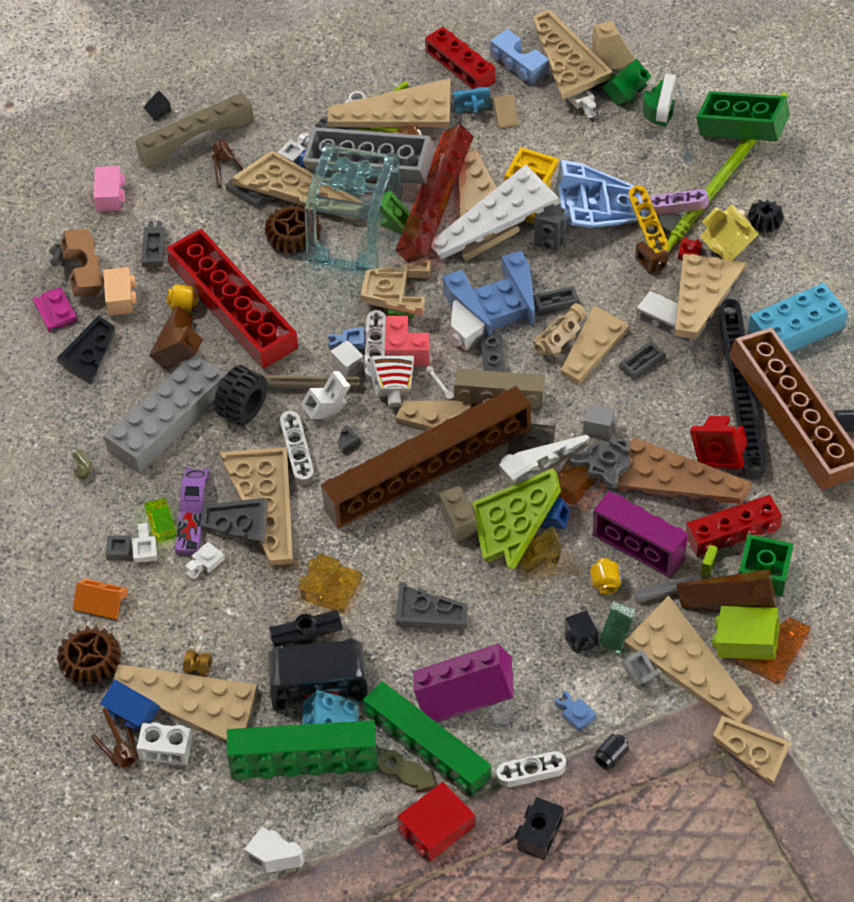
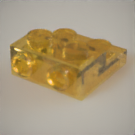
(329, 583)

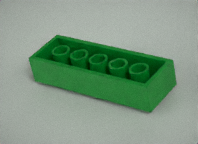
(302, 749)

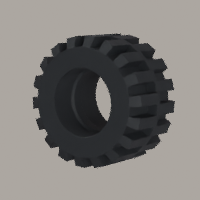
(240, 395)

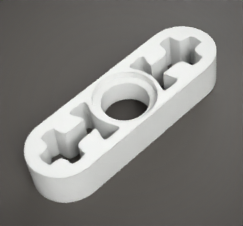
(665, 98)
(537, 760)

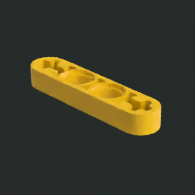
(646, 222)

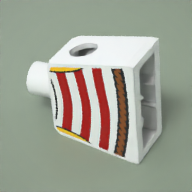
(392, 377)

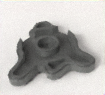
(604, 461)

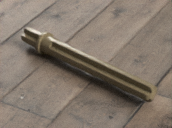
(278, 381)

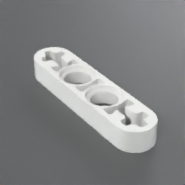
(374, 346)
(296, 448)

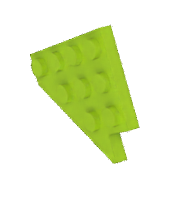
(513, 516)

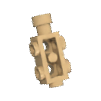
(556, 337)

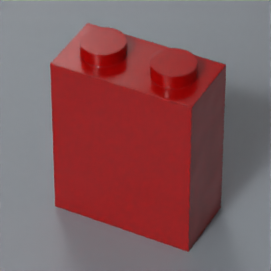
(435, 821)

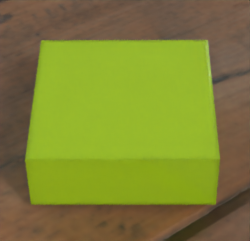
(709, 561)

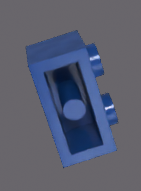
(130, 705)

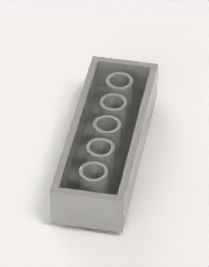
(414, 151)
(164, 413)

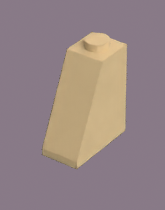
(610, 45)

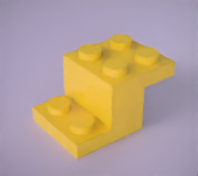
(539, 163)

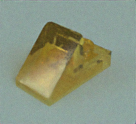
(542, 548)

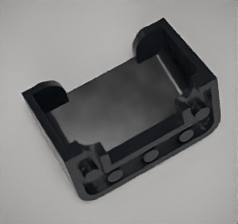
(316, 667)

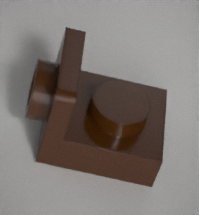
(648, 259)

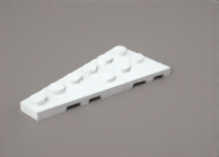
(501, 209)

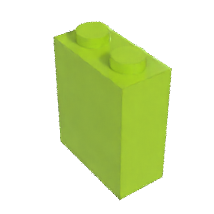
(746, 632)

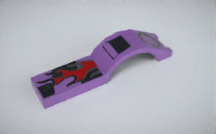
(191, 510)

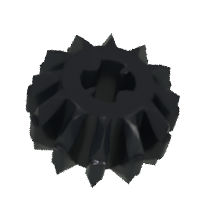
(765, 216)

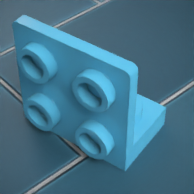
(329, 708)

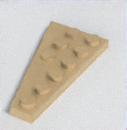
(570, 60)
(419, 105)

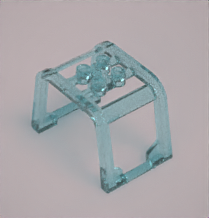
(354, 182)

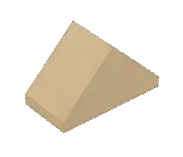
(504, 110)

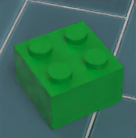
(765, 554)

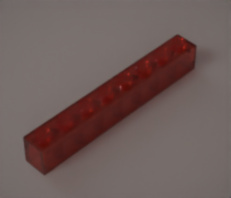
(434, 196)

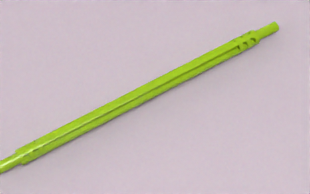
(712, 188)

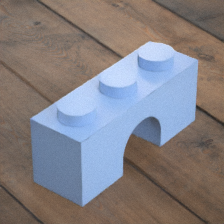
(507, 50)

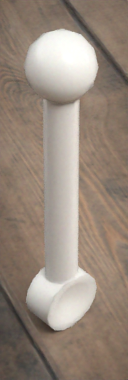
(449, 396)

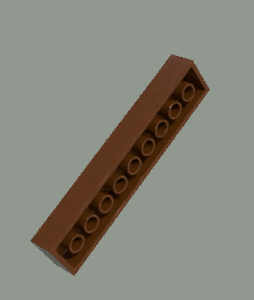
(425, 457)

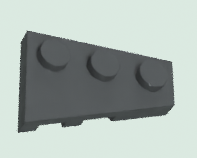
(237, 518)
(422, 609)

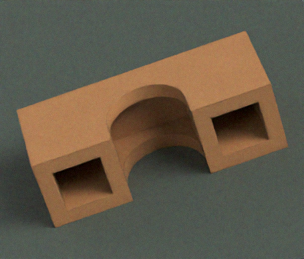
(80, 246)

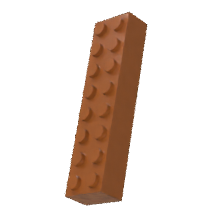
(795, 407)

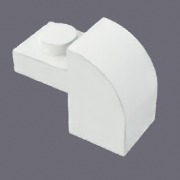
(326, 401)

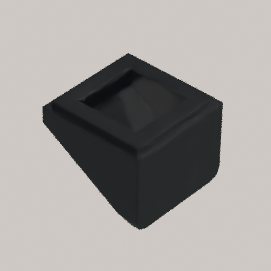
(157, 106)

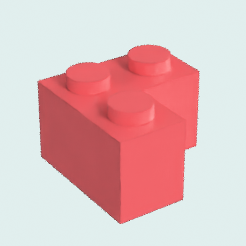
(402, 343)

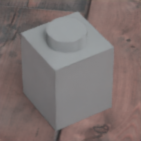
(599, 421)

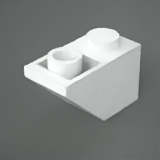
(272, 853)

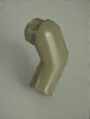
(85, 464)

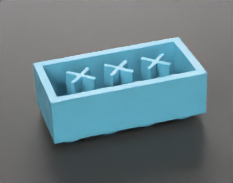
(802, 317)

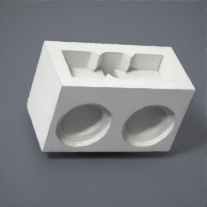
(163, 749)

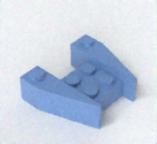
(497, 302)

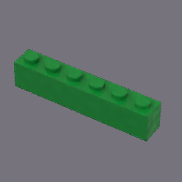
(427, 738)

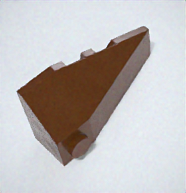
(742, 590)

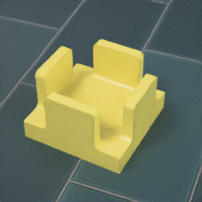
(727, 232)

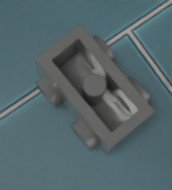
(550, 228)

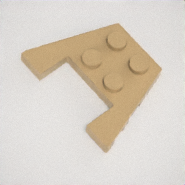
(387, 287)

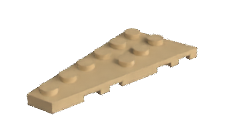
(284, 180)
(474, 186)
(701, 290)
(266, 475)
(687, 660)
(194, 700)

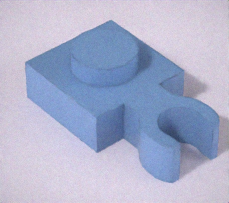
(355, 336)
(576, 713)

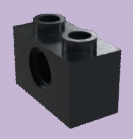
(539, 841)

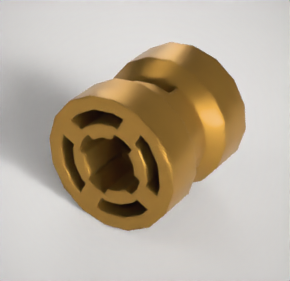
(197, 663)

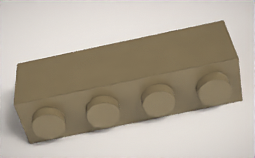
(481, 385)

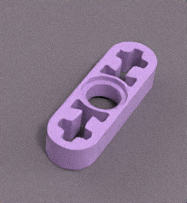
(691, 200)

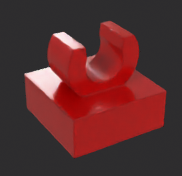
(689, 247)

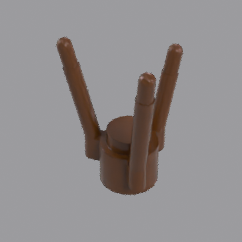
(223, 152)
(123, 754)

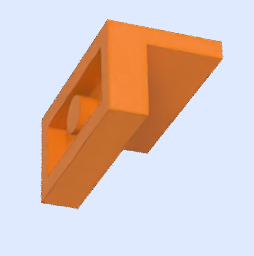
(98, 598)

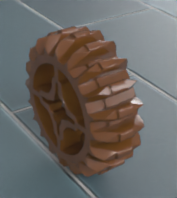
(287, 229)
(91, 663)

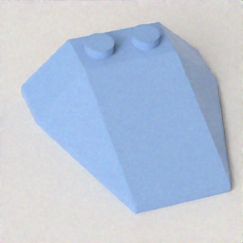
(593, 197)

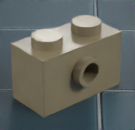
(458, 514)

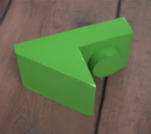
(394, 211)

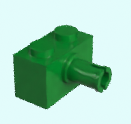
(627, 82)

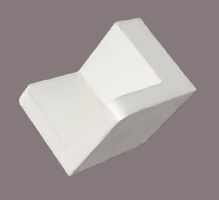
(347, 359)

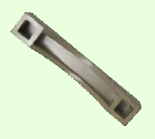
(159, 145)

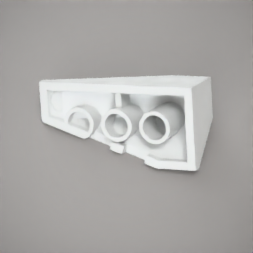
(540, 459)

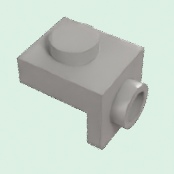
(640, 669)

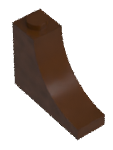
(176, 340)

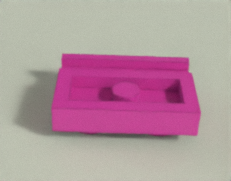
(54, 309)

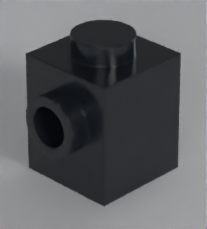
(581, 631)

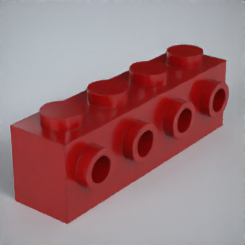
(460, 59)
(733, 525)

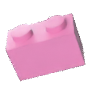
(108, 188)

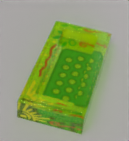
(160, 519)

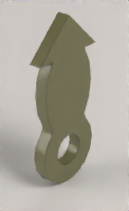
(406, 771)

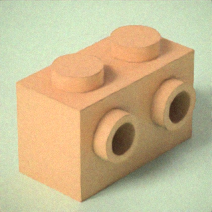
(118, 291)

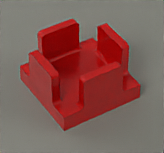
(718, 443)

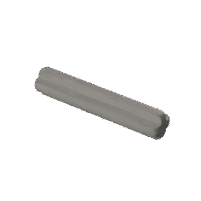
(661, 589)

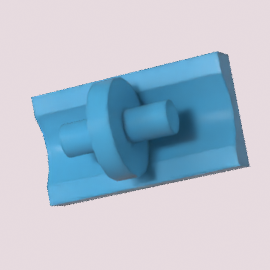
(472, 100)

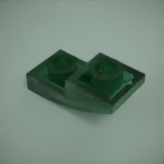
(616, 627)

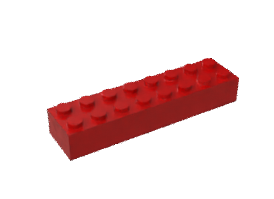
(232, 298)

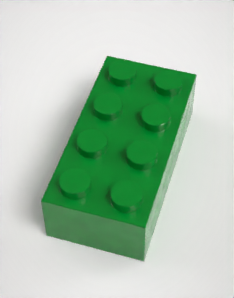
(743, 116)

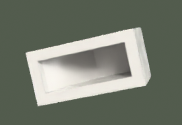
(465, 327)

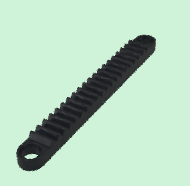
(741, 394)

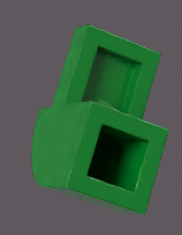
(650, 105)

